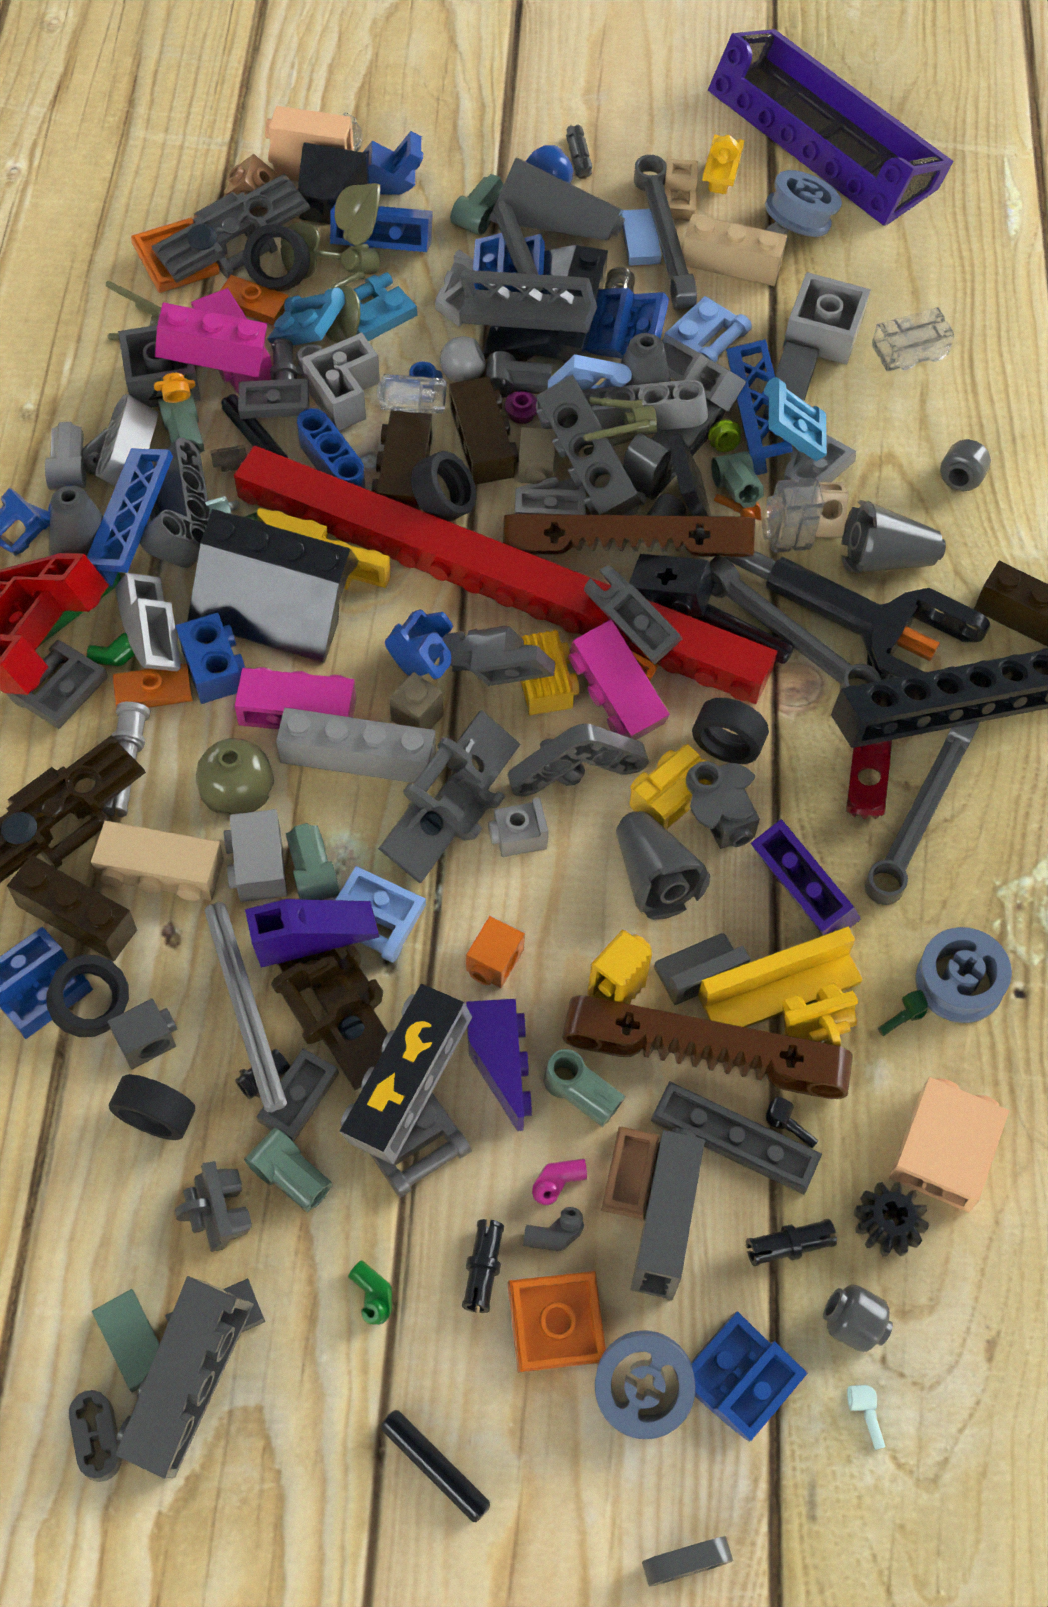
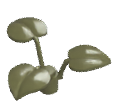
(356, 214)

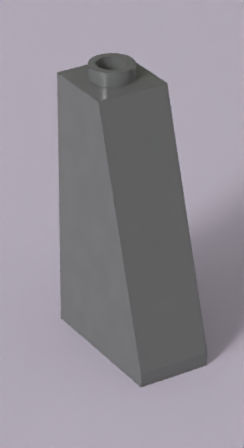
(556, 205)
(668, 1214)

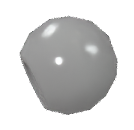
(462, 359)

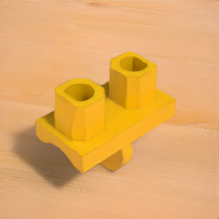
(723, 163)
(823, 1020)

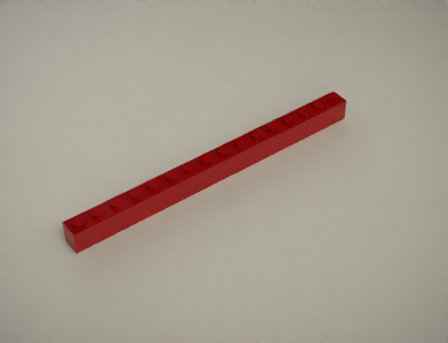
(489, 568)

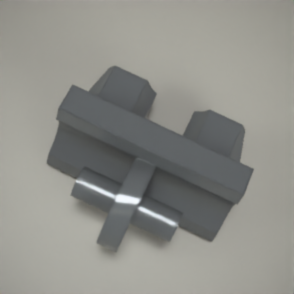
(207, 1207)

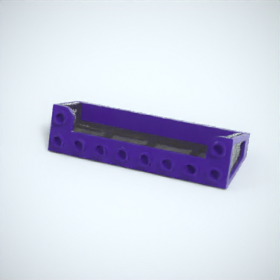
(827, 124)

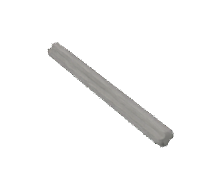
(245, 1008)

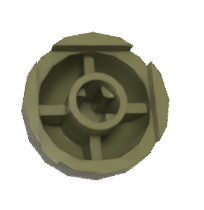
(234, 777)

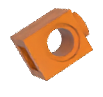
(494, 952)

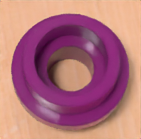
(521, 407)

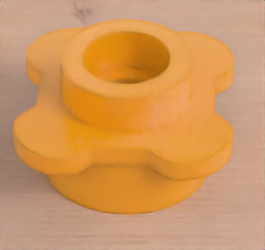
(175, 387)

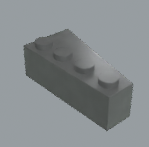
(182, 1377)

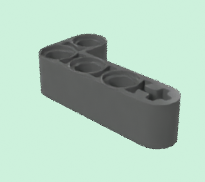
(650, 460)
(184, 515)

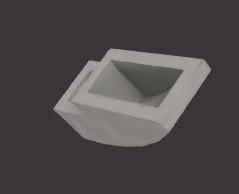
(687, 364)
(148, 621)

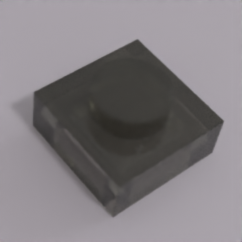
(228, 458)

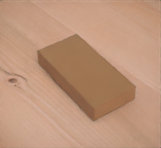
(630, 1173)

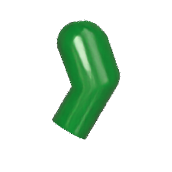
(115, 654)
(377, 1293)

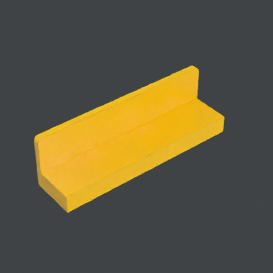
(759, 987)

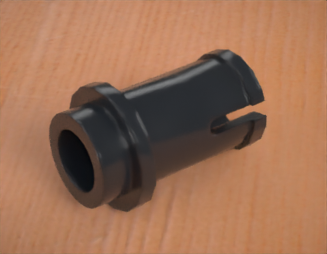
(247, 1082)

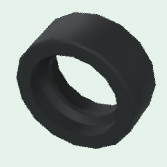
(252, 257)
(458, 481)
(737, 717)
(99, 967)
(152, 1107)

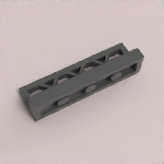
(529, 307)

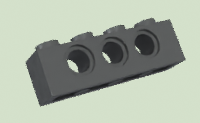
(568, 400)

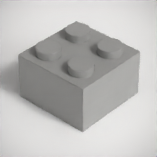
(827, 316)

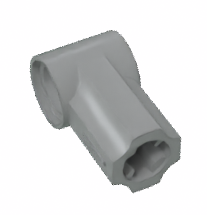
(66, 457)

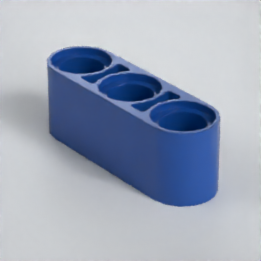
(328, 447)

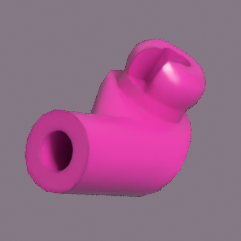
(554, 1177)

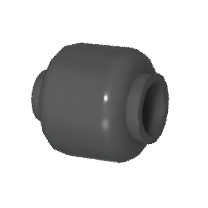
(965, 465)
(858, 1318)

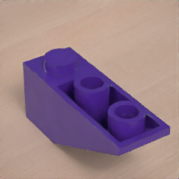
(307, 927)
(496, 1054)

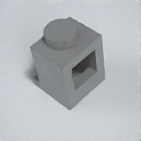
(519, 828)

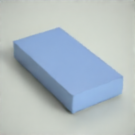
(640, 238)

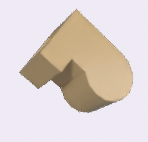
(834, 510)

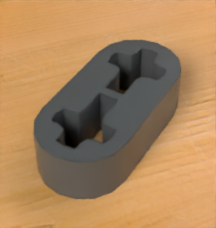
(84, 1437)
(687, 1561)

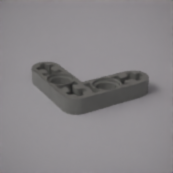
(577, 745)

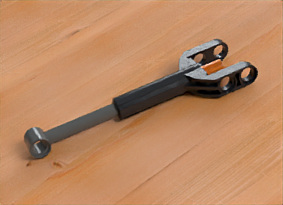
(880, 625)

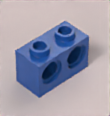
(210, 657)

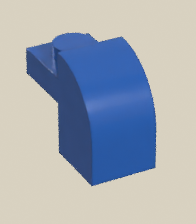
(395, 168)

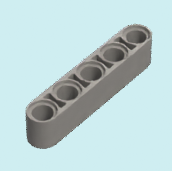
(675, 402)

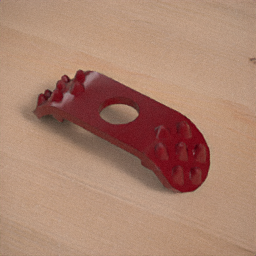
(866, 799)

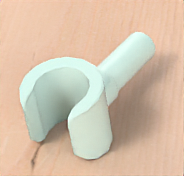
(222, 504)
(865, 1399)

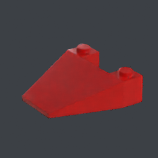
(30, 605)

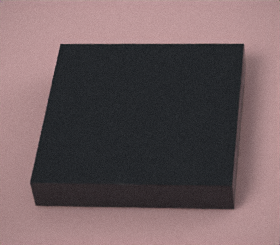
(689, 477)

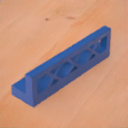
(749, 409)
(128, 511)

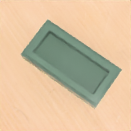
(128, 1336)

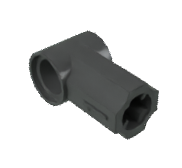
(513, 375)

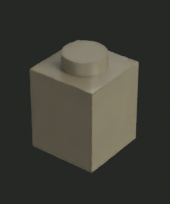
(536, 455)
(416, 703)

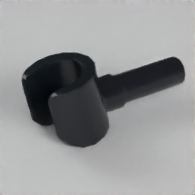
(779, 1117)

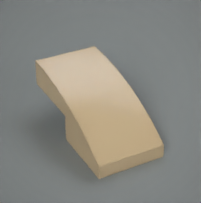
(681, 187)

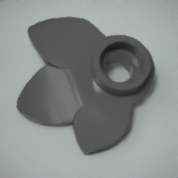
(725, 794)

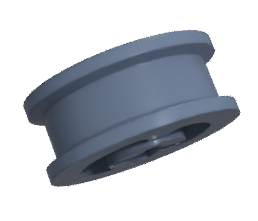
(803, 203)
(973, 955)
(626, 1415)

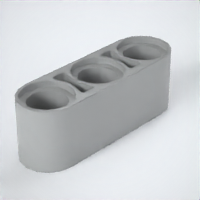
(129, 428)

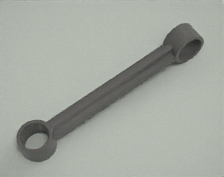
(682, 284)
(729, 584)
(920, 815)

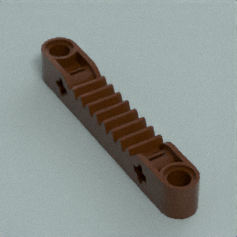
(728, 534)
(816, 1066)

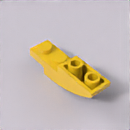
(372, 565)

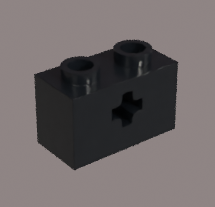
(674, 582)

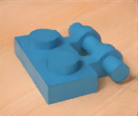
(386, 309)

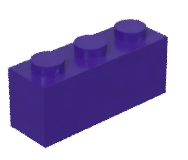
(805, 879)

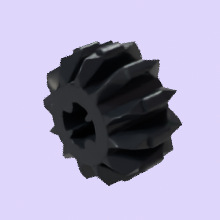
(896, 1206)

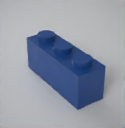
(393, 229)

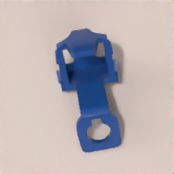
(33, 518)
(420, 643)

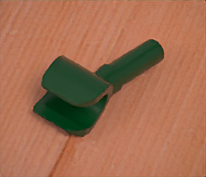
(916, 1009)

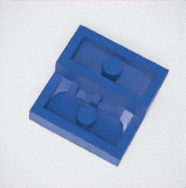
(493, 256)
(621, 317)
(26, 977)
(744, 1376)

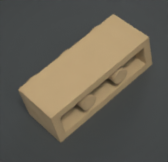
(733, 249)
(157, 861)

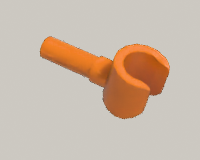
(752, 512)

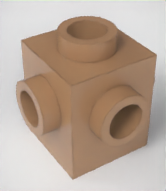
(249, 176)

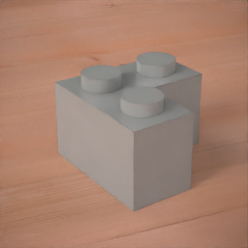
(339, 377)

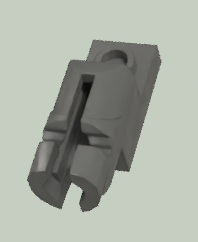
(633, 615)
(497, 656)

